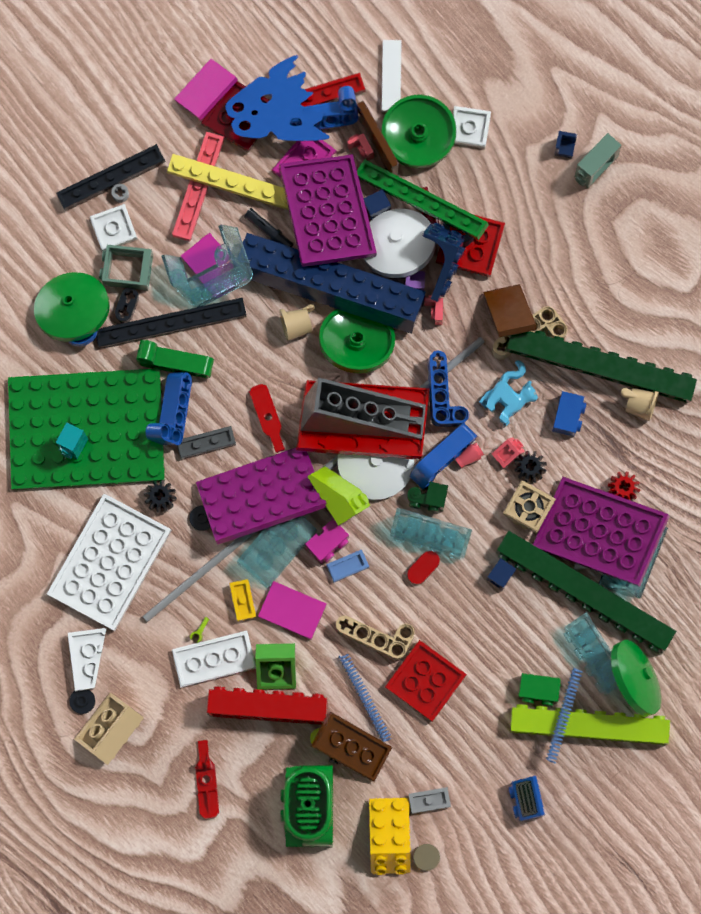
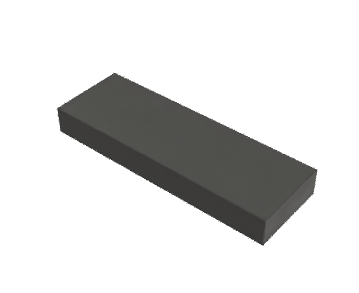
(206, 442)

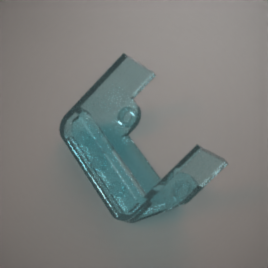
(228, 274)

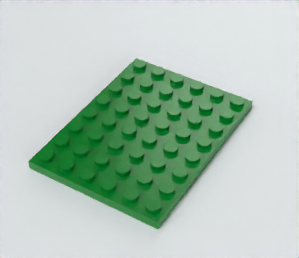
(105, 405)

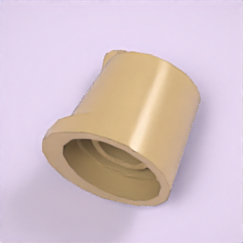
(296, 322)
(640, 402)

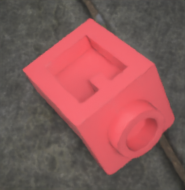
(363, 146)
(437, 312)
(508, 451)

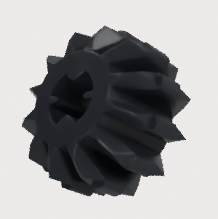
(523, 463)
(155, 491)

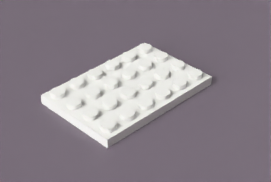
(109, 562)

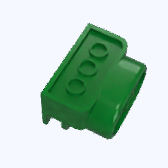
(314, 824)

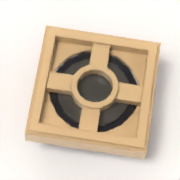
(529, 507)

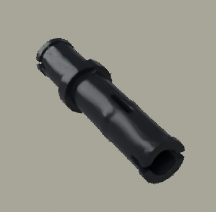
(274, 234)

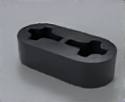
(123, 303)

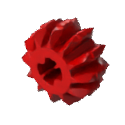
(626, 481)

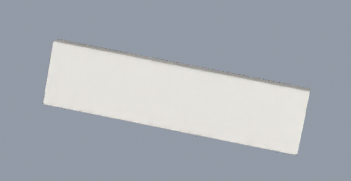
(391, 73)

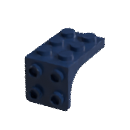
(453, 249)

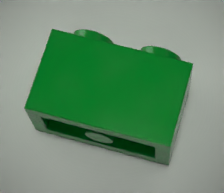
(539, 688)

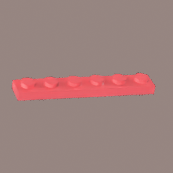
(197, 191)

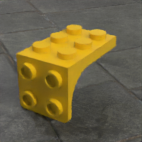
(390, 836)

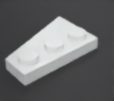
(85, 657)

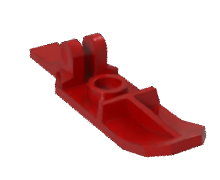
(265, 407)
(206, 791)

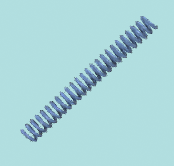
(365, 698)
(562, 715)

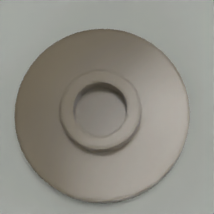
(426, 857)

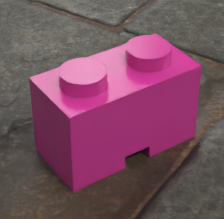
(325, 545)

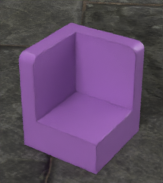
(416, 280)

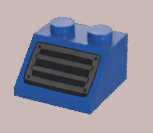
(527, 799)

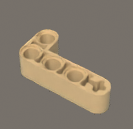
(541, 325)
(373, 634)

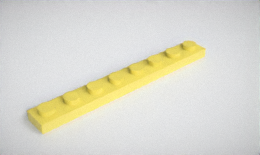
(228, 181)

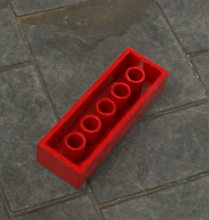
(267, 707)

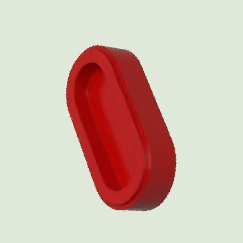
(423, 567)

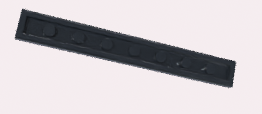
(171, 323)

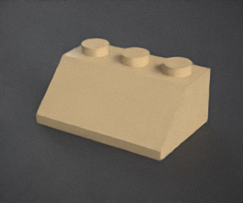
(109, 728)

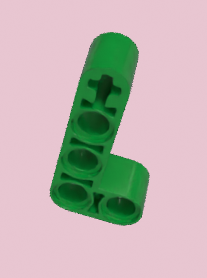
(174, 361)

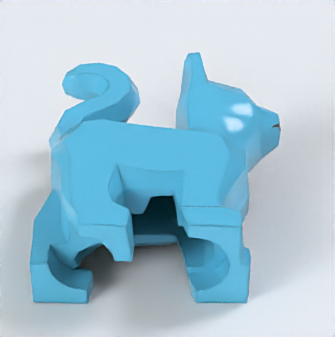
(506, 396)

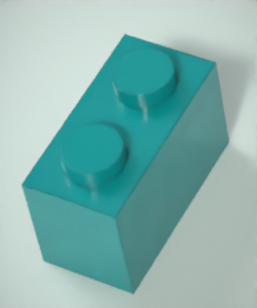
(71, 441)

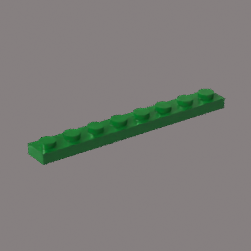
(422, 199)

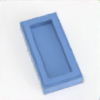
(347, 566)

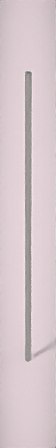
(238, 541)

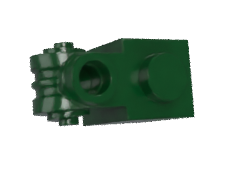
(433, 499)

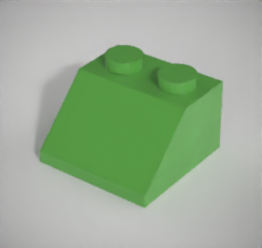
(276, 666)

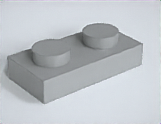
(429, 800)

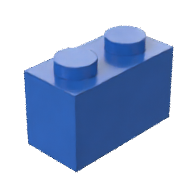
(568, 414)

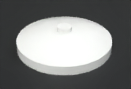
(400, 243)
(375, 476)

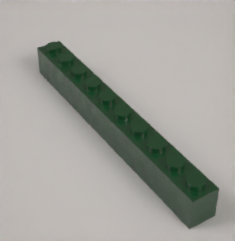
(602, 365)
(586, 592)

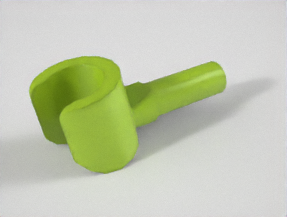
(200, 630)

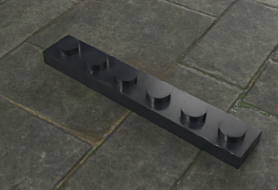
(110, 177)

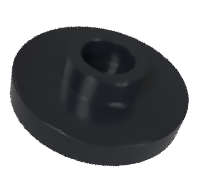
(199, 519)
(82, 701)

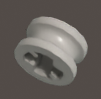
(115, 196)

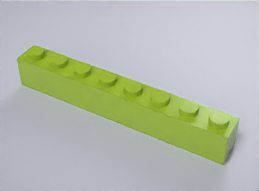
(591, 726)

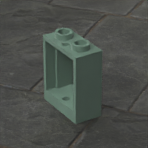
(597, 161)
(107, 256)

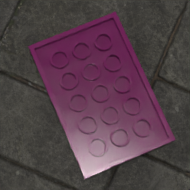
(327, 210)
(259, 495)
(601, 531)

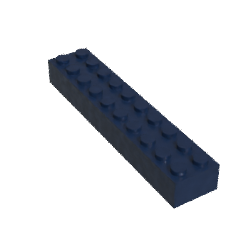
(334, 284)

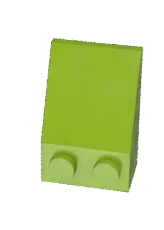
(341, 496)

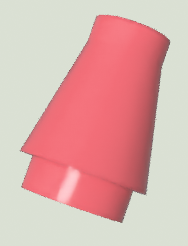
(469, 455)

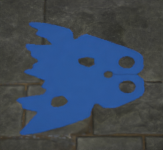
(279, 111)

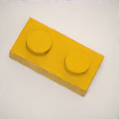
(242, 600)

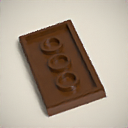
(377, 138)
(509, 310)
(351, 746)

